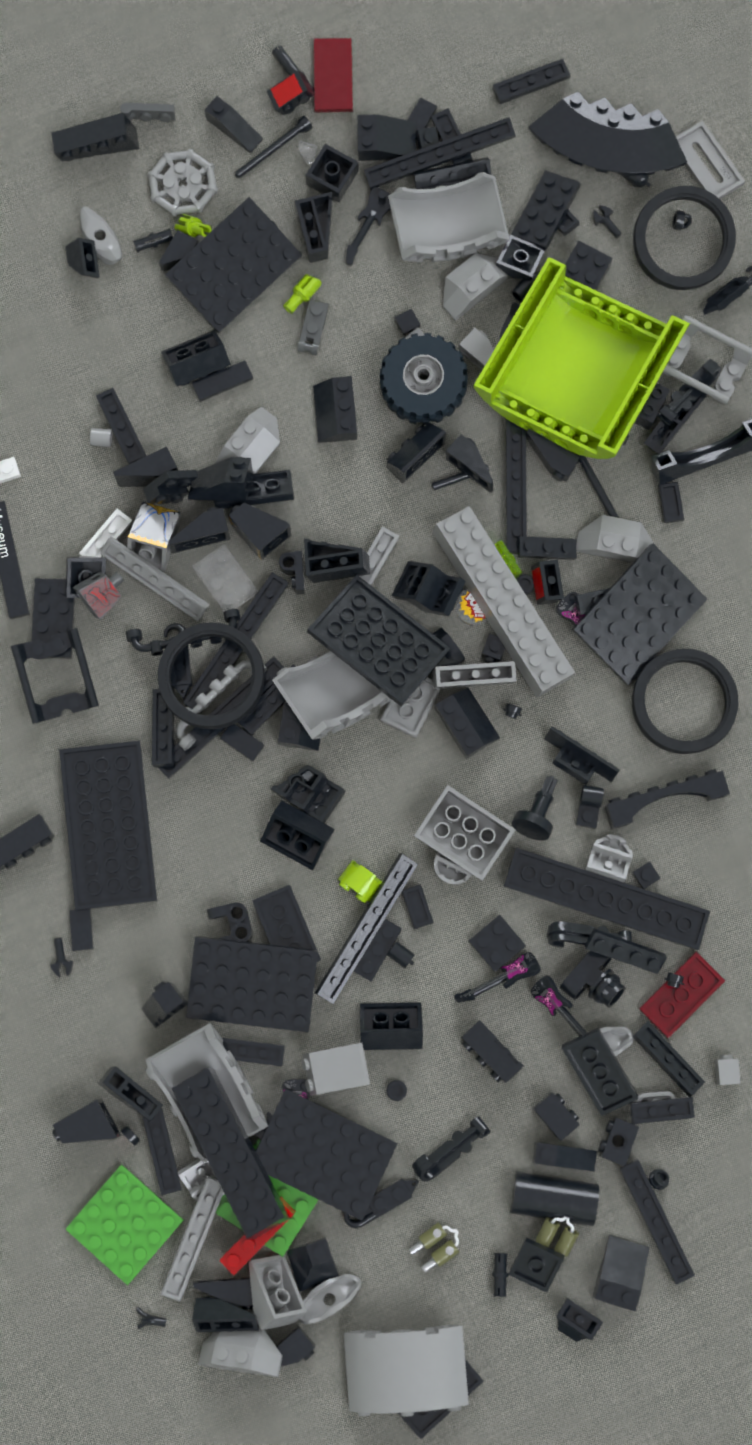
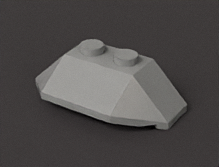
(471, 284)
(253, 439)
(613, 539)
(242, 1352)

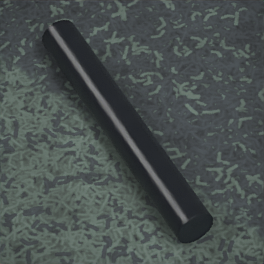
(451, 480)

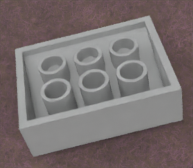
(464, 833)

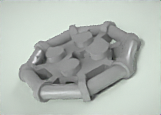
(179, 172)

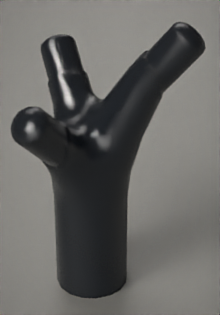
(150, 1320)

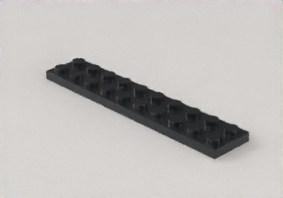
(607, 898)

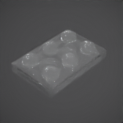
(225, 579)

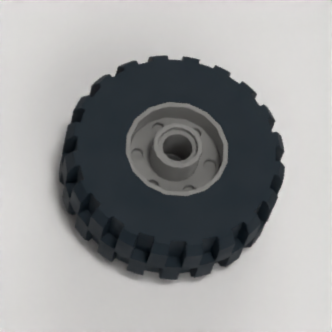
(418, 359)

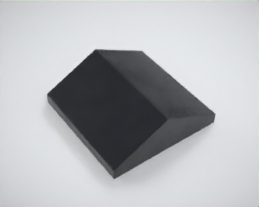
(520, 258)
(80, 569)

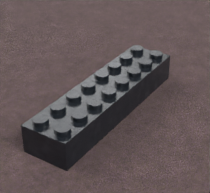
(230, 1153)

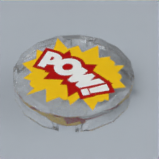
(468, 610)

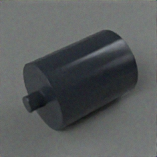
(401, 955)

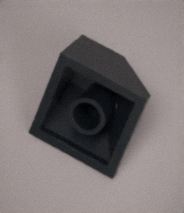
(312, 1263)

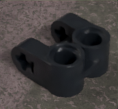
(235, 924)

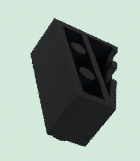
(315, 224)
(333, 561)
(163, 1003)
(491, 1052)

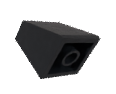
(259, 529)
(87, 1124)

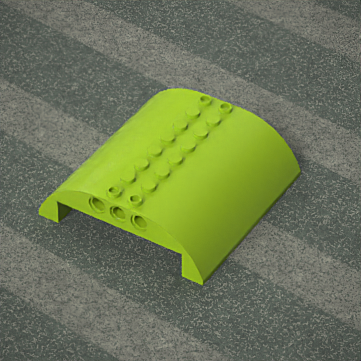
(577, 364)

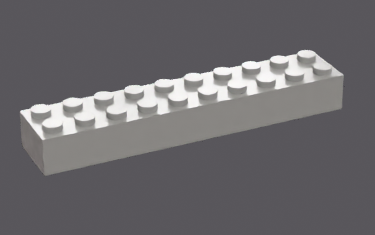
(503, 602)

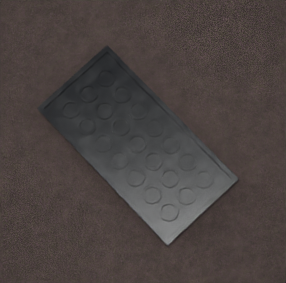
(108, 825)

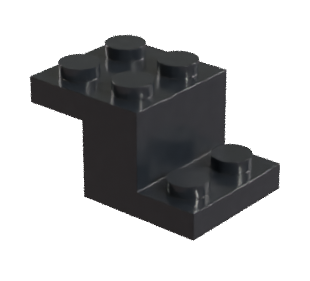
(428, 588)

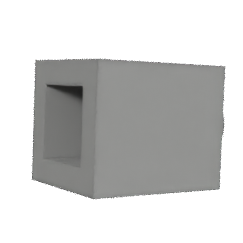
(727, 1070)

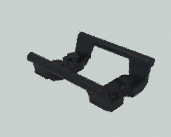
(38, 650)

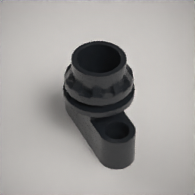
(604, 986)

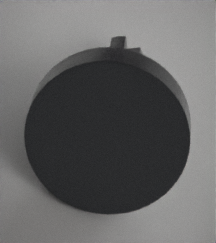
(533, 822)

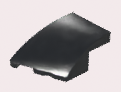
(310, 793)

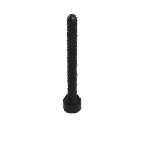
(302, 125)
(597, 486)

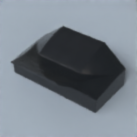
(454, 656)
(577, 1321)

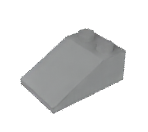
(274, 1293)

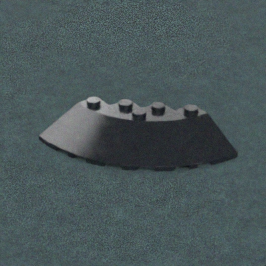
(609, 137)

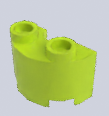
(359, 880)

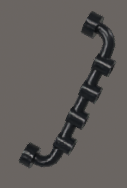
(156, 647)

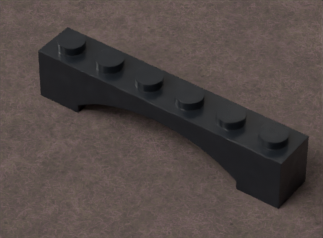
(673, 465)
(710, 786)

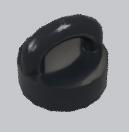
(678, 220)

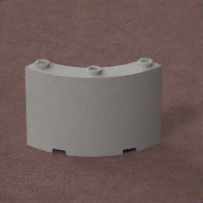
(449, 219)
(327, 694)
(193, 1055)
(406, 1370)

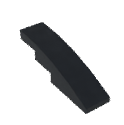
(665, 433)

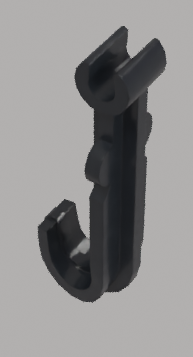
(682, 399)
(576, 933)
(431, 1166)

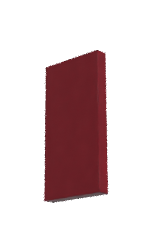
(333, 75)
(673, 1006)

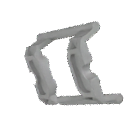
(731, 372)

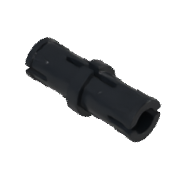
(140, 243)
(500, 1274)

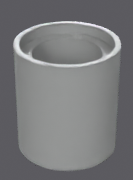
(101, 437)

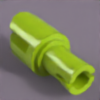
(192, 226)
(302, 292)

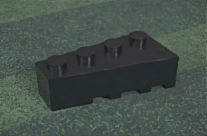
(96, 138)

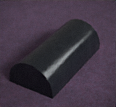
(555, 1197)

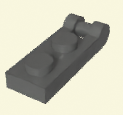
(148, 111)
(313, 327)

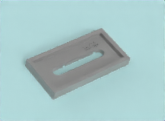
(722, 164)

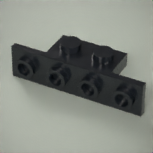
(577, 759)

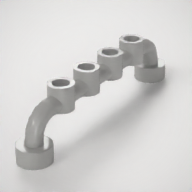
(204, 701)

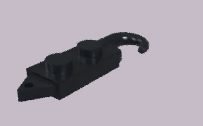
(728, 293)
(181, 670)
(384, 1202)

